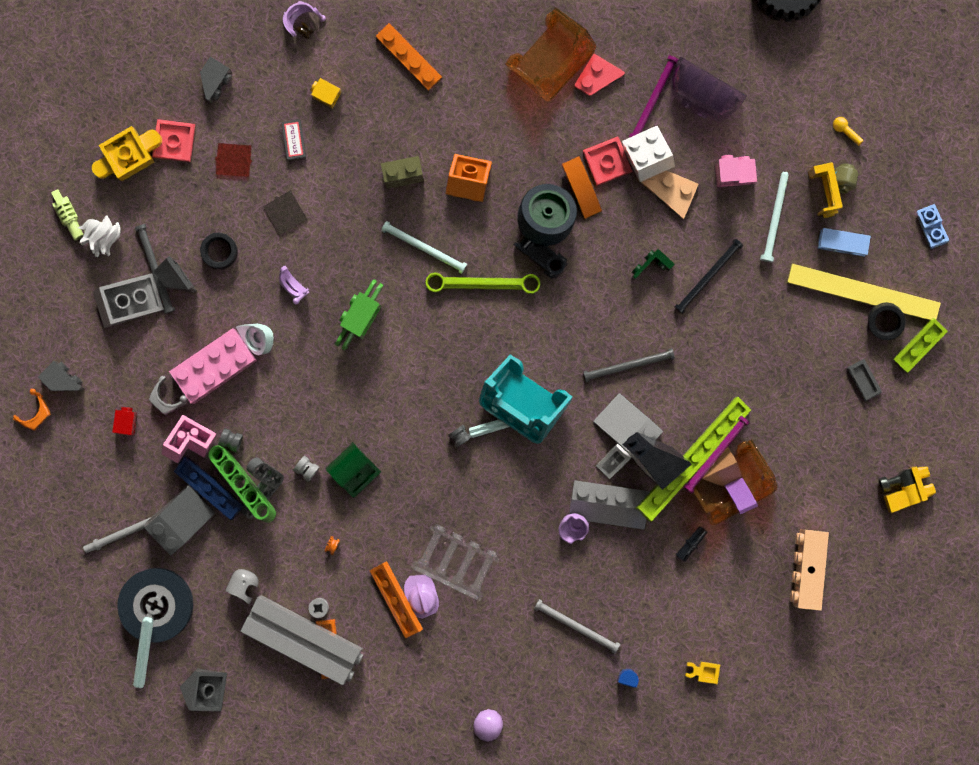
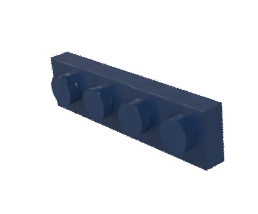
(209, 488)

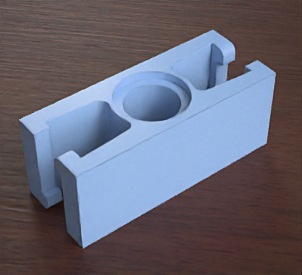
(844, 242)

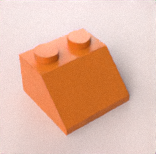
(468, 177)

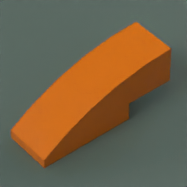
(581, 187)

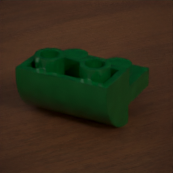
(353, 470)

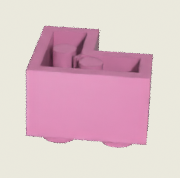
(735, 171)
(188, 435)

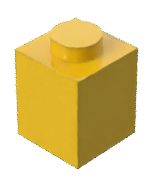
(325, 92)

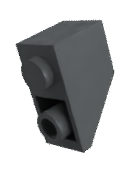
(213, 78)
(59, 379)

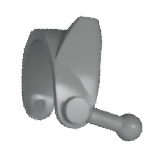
(163, 407)

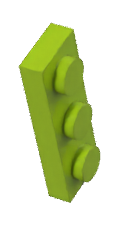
(920, 345)

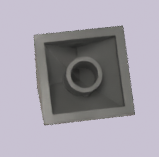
(173, 276)
(204, 690)

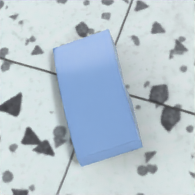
(932, 226)

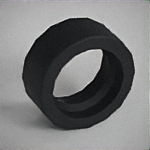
(204, 251)
(886, 335)

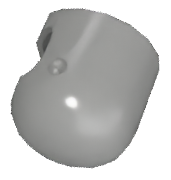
(239, 582)

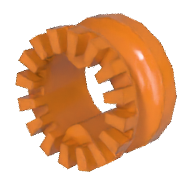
(333, 544)

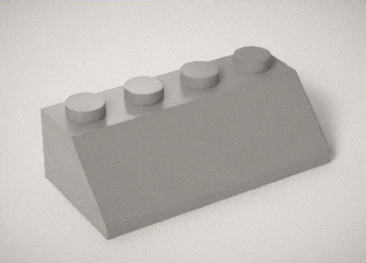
(608, 504)

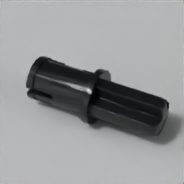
(691, 543)

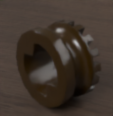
(304, 29)

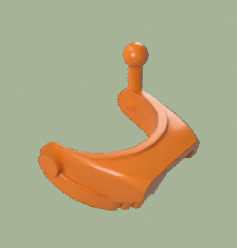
(40, 417)

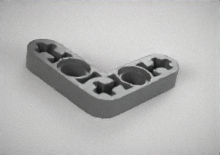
(267, 485)

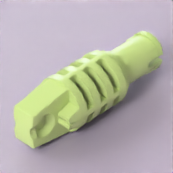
(67, 214)

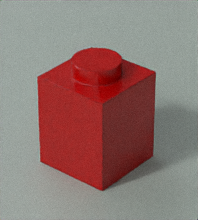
(124, 421)

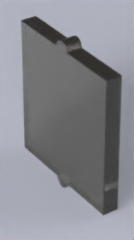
(285, 212)

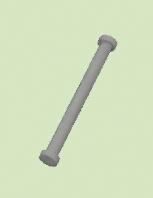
(576, 626)

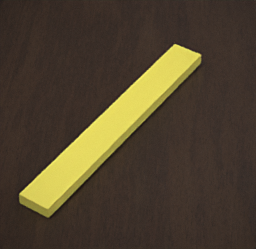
(862, 291)

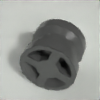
(460, 436)

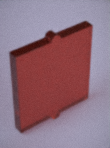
(233, 160)

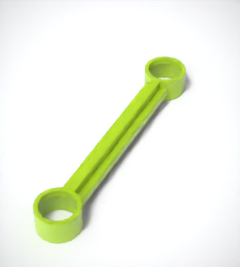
(482, 283)

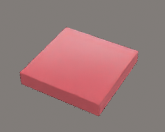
(176, 140)
(607, 161)

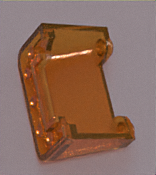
(553, 56)
(758, 476)

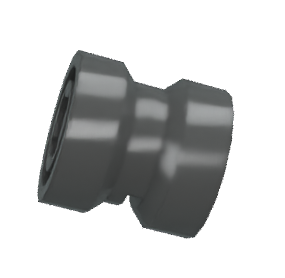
(230, 440)

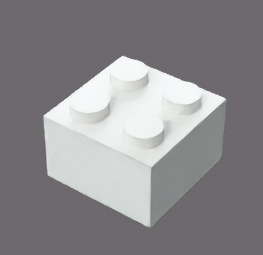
(648, 153)

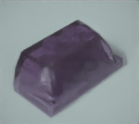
(704, 92)

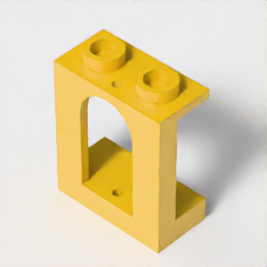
(831, 188)

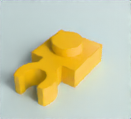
(706, 672)

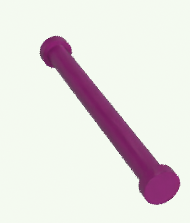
(654, 96)
(716, 454)

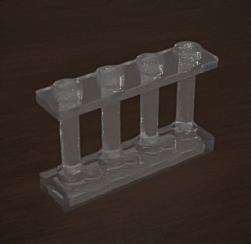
(440, 573)

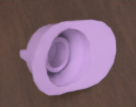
(421, 595)

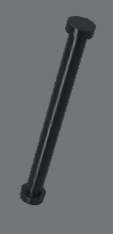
(708, 276)

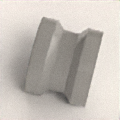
(321, 605)

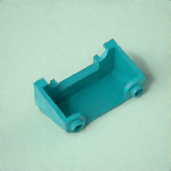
(522, 401)

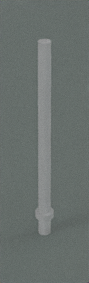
(97, 544)

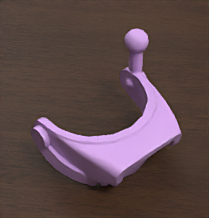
(296, 10)
(285, 276)

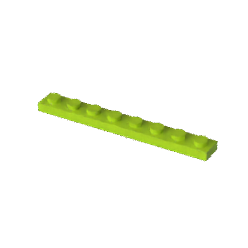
(696, 455)

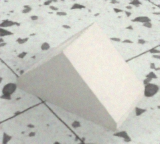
(613, 461)

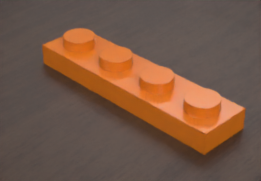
(408, 57)
(396, 599)

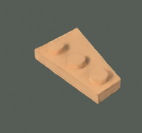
(672, 190)

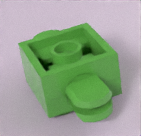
(360, 315)

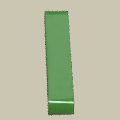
(249, 488)

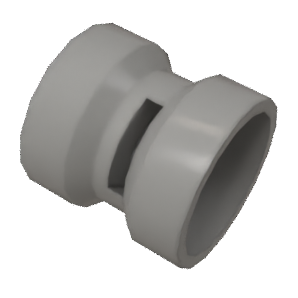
(302, 466)

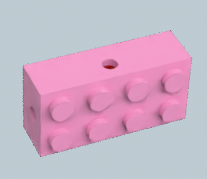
(213, 366)

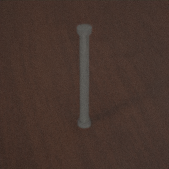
(153, 265)
(629, 365)

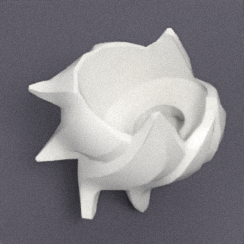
(100, 235)

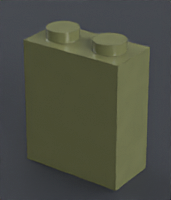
(402, 172)

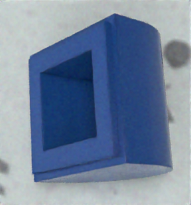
(628, 678)

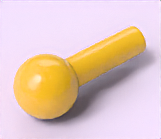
(841, 125)

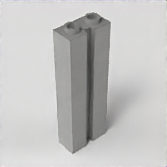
(302, 640)

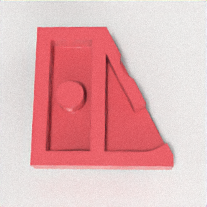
(597, 75)

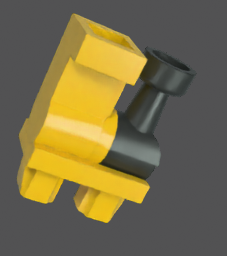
(912, 488)

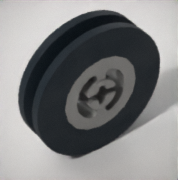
(165, 584)

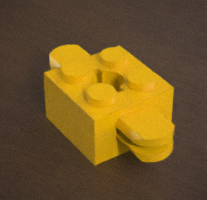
(126, 153)

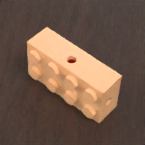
(812, 555)

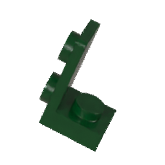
(663, 263)

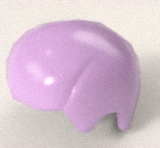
(573, 528)
(488, 725)

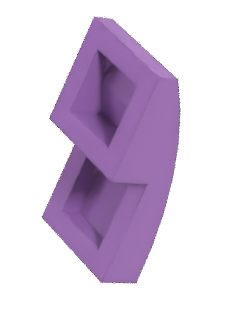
(741, 495)

